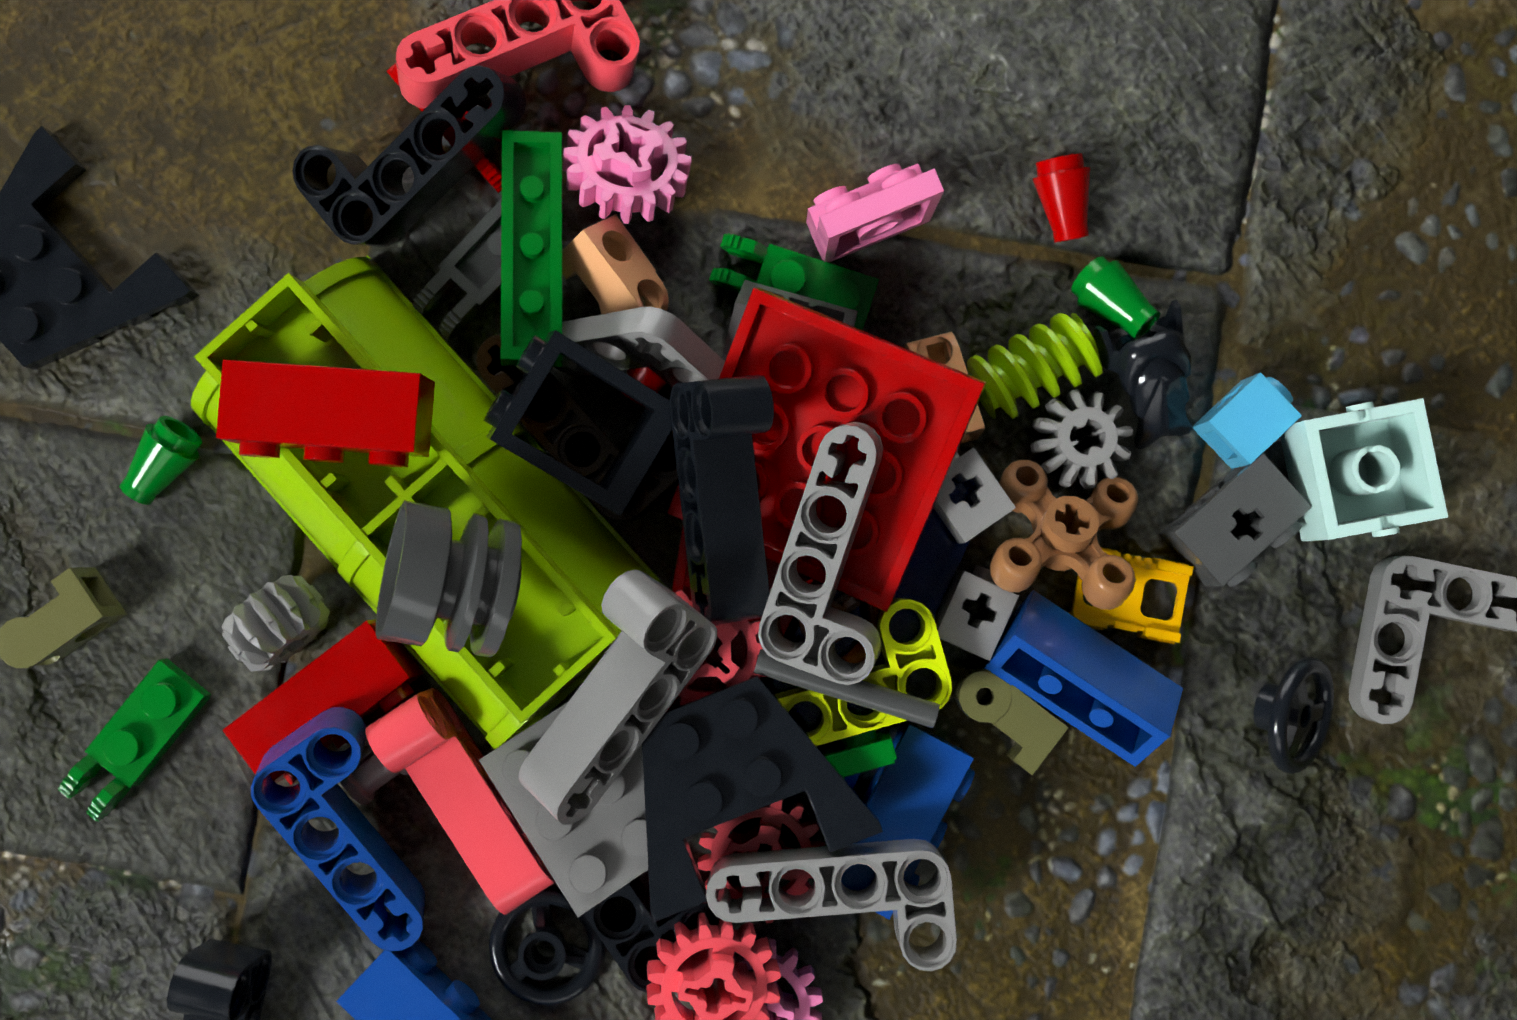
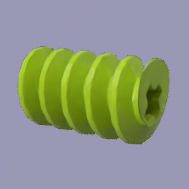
(1035, 363)

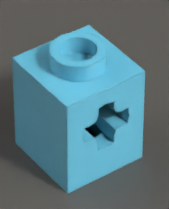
(1248, 420)

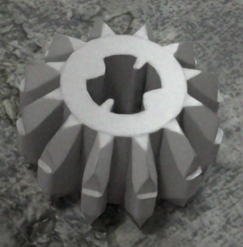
(1101, 431)
(275, 623)

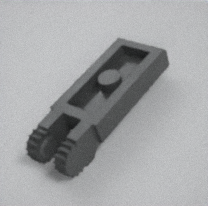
(474, 268)

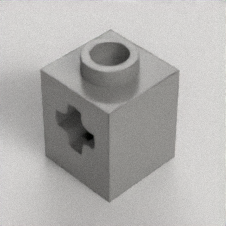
(988, 498)
(981, 635)

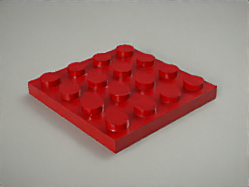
(839, 375)

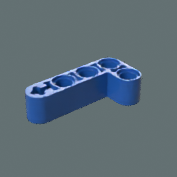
(353, 839)

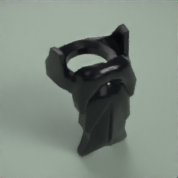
(1152, 374)

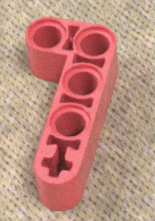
(497, 25)
(445, 766)

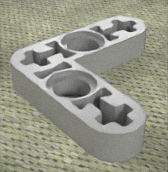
(644, 339)
(1411, 613)

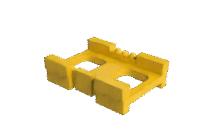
(1129, 614)

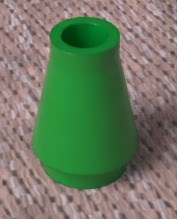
(1113, 296)
(160, 458)

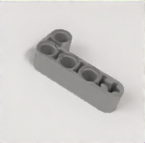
(832, 547)
(620, 698)
(828, 895)

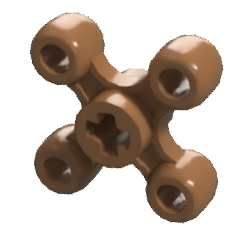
(1066, 535)

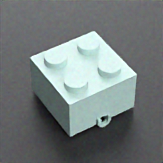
(1365, 470)

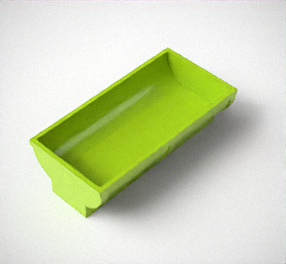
(349, 509)

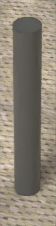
(861, 693)

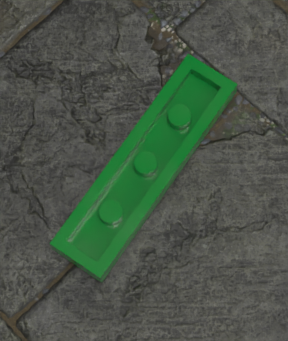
(530, 240)

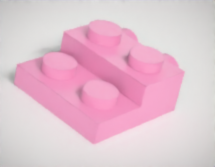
(874, 212)

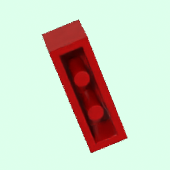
(325, 411)
(351, 674)

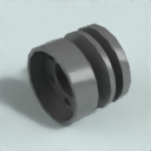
(461, 581)

